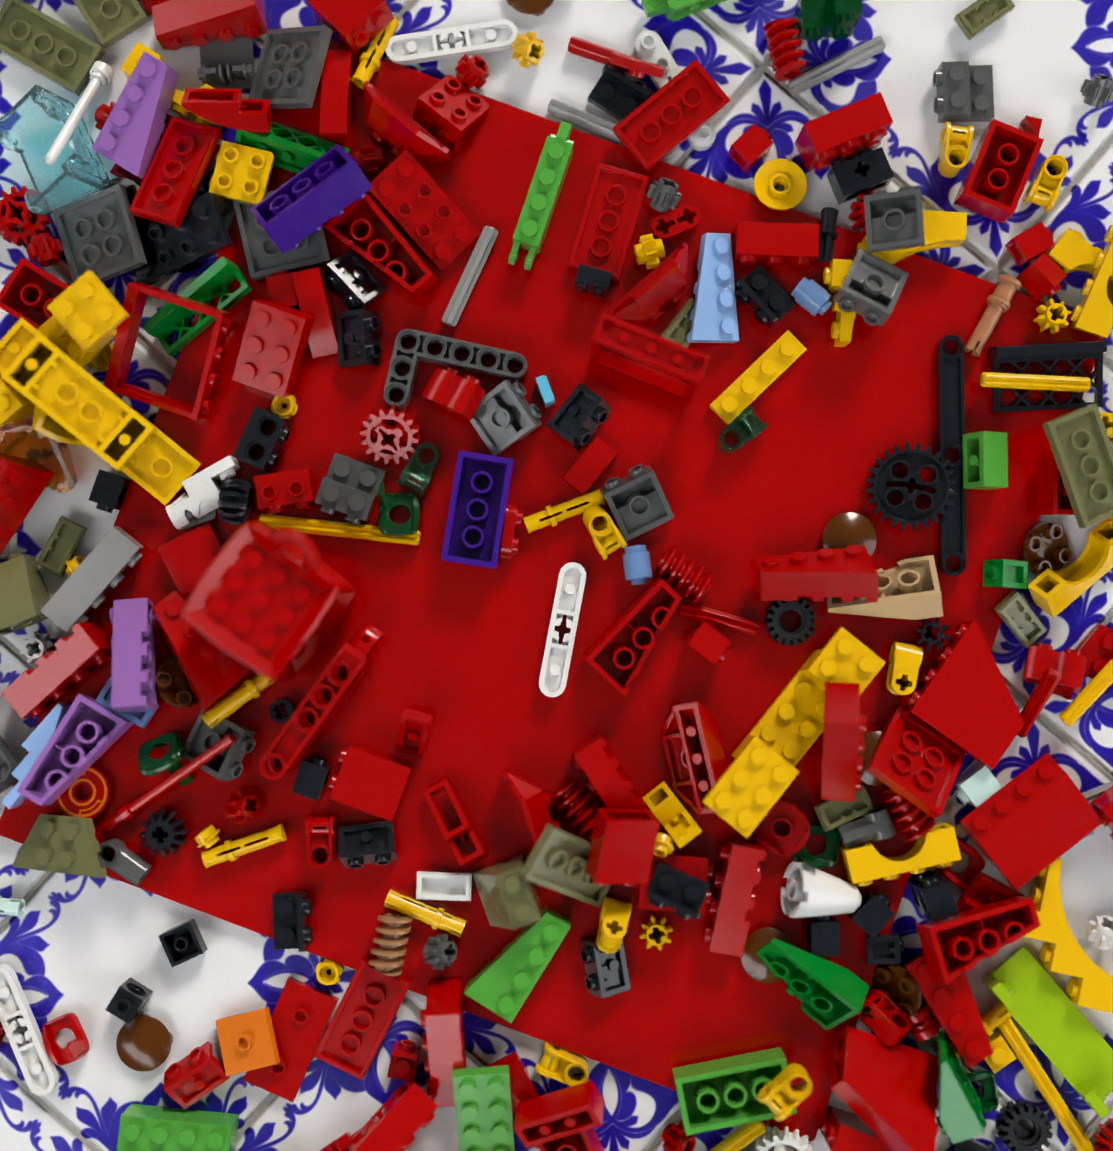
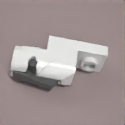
(202, 496)

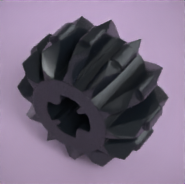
(235, 501)
(168, 824)

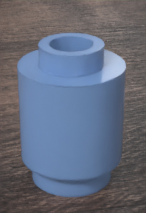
(812, 297)
(637, 564)

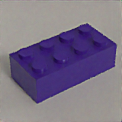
(311, 198)
(477, 510)

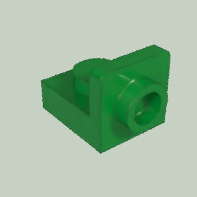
(1005, 573)

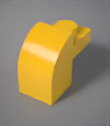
(672, 814)

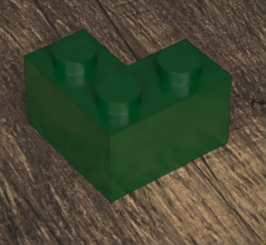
(827, 18)

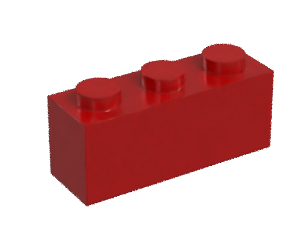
(776, 243)
(559, 1114)

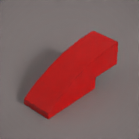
(336, 93)
(229, 109)
(314, 301)
(455, 824)

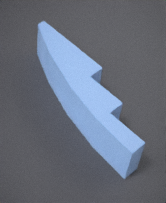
(34, 745)

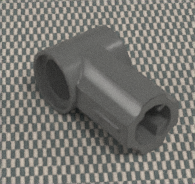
(872, 826)
(125, 861)

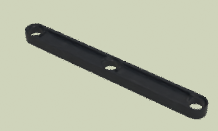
(950, 431)

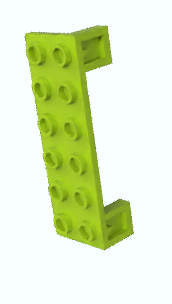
(1055, 1026)

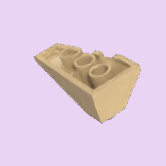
(903, 593)

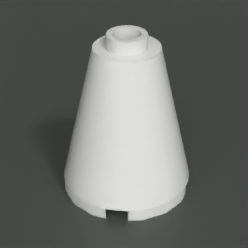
(816, 893)

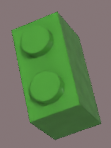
(985, 460)

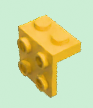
(241, 173)

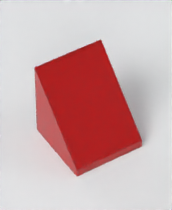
(1031, 125)

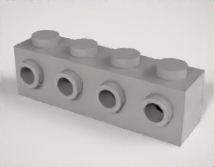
(93, 578)

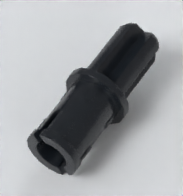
(827, 234)

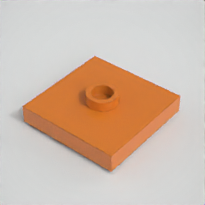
(247, 1041)

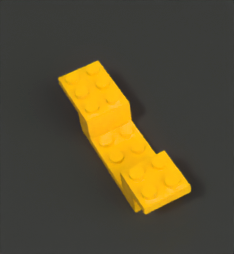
(80, 326)
(93, 412)
(786, 732)

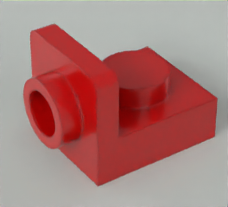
(404, 1060)

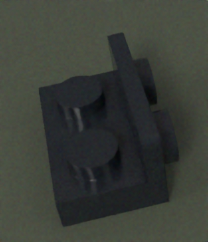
(617, 93)
(353, 281)
(764, 297)
(358, 338)
(579, 417)
(367, 844)
(676, 890)
(291, 920)
(604, 972)

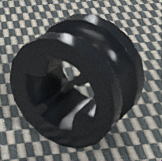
(274, 714)

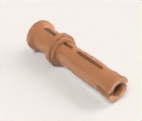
(997, 304)

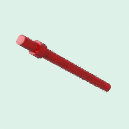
(129, 810)

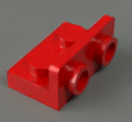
(194, 1076)

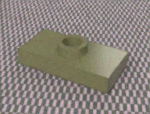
(982, 15)
(680, 325)
(61, 545)
(1020, 619)
(835, 813)

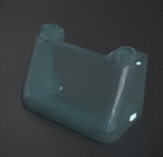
(31, 130)

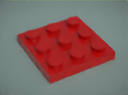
(916, 762)

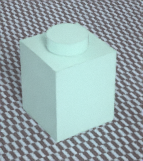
(976, 785)

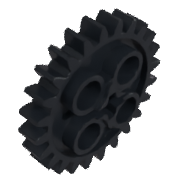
(914, 462)

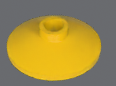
(783, 174)

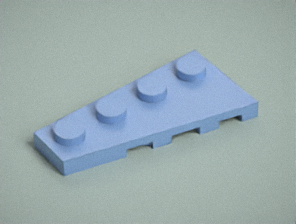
(715, 299)

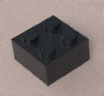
(593, 281)
(182, 942)

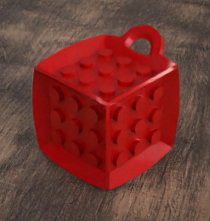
(268, 600)

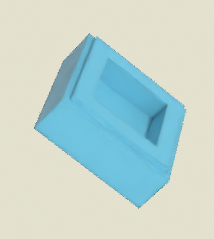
(545, 391)

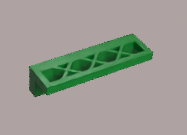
(288, 151)
(210, 284)

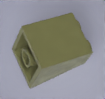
(21, 593)
(506, 895)

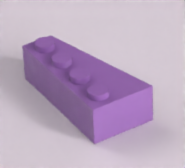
(138, 116)
(133, 656)
(75, 746)

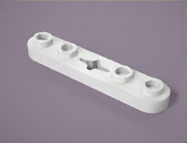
(424, 47)
(652, 49)
(558, 656)
(31, 1056)

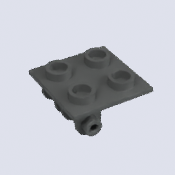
(228, 64)

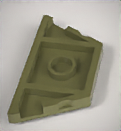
(62, 846)

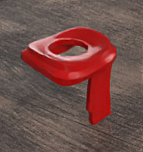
(963, 878)
(75, 1049)

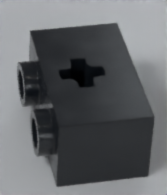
(875, 172)

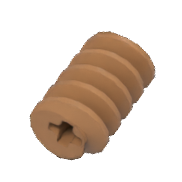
(391, 943)

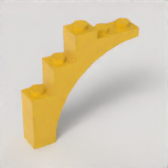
(941, 230)
(1061, 953)

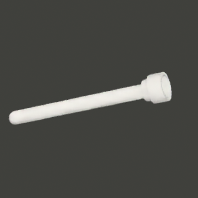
(100, 76)

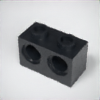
(255, 437)
(933, 896)

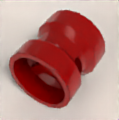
(923, 1025)

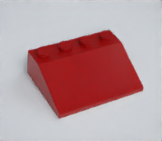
(1031, 821)

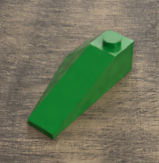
(824, 988)

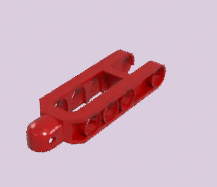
(299, 732)

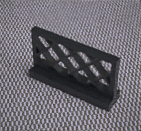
(1051, 353)

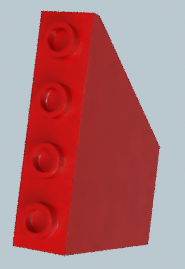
(968, 698)
(887, 1088)

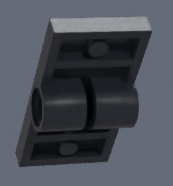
(182, 248)

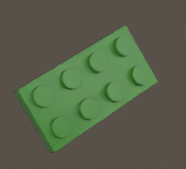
(483, 1108)

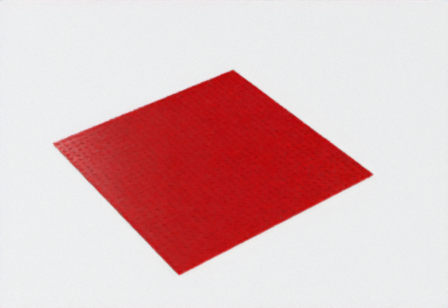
(475, 637)

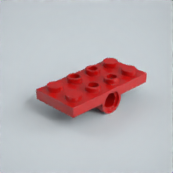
(423, 210)

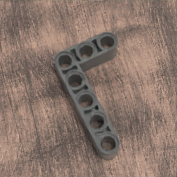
(446, 358)

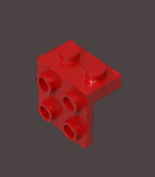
(449, 111)

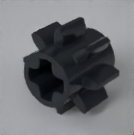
(941, 635)

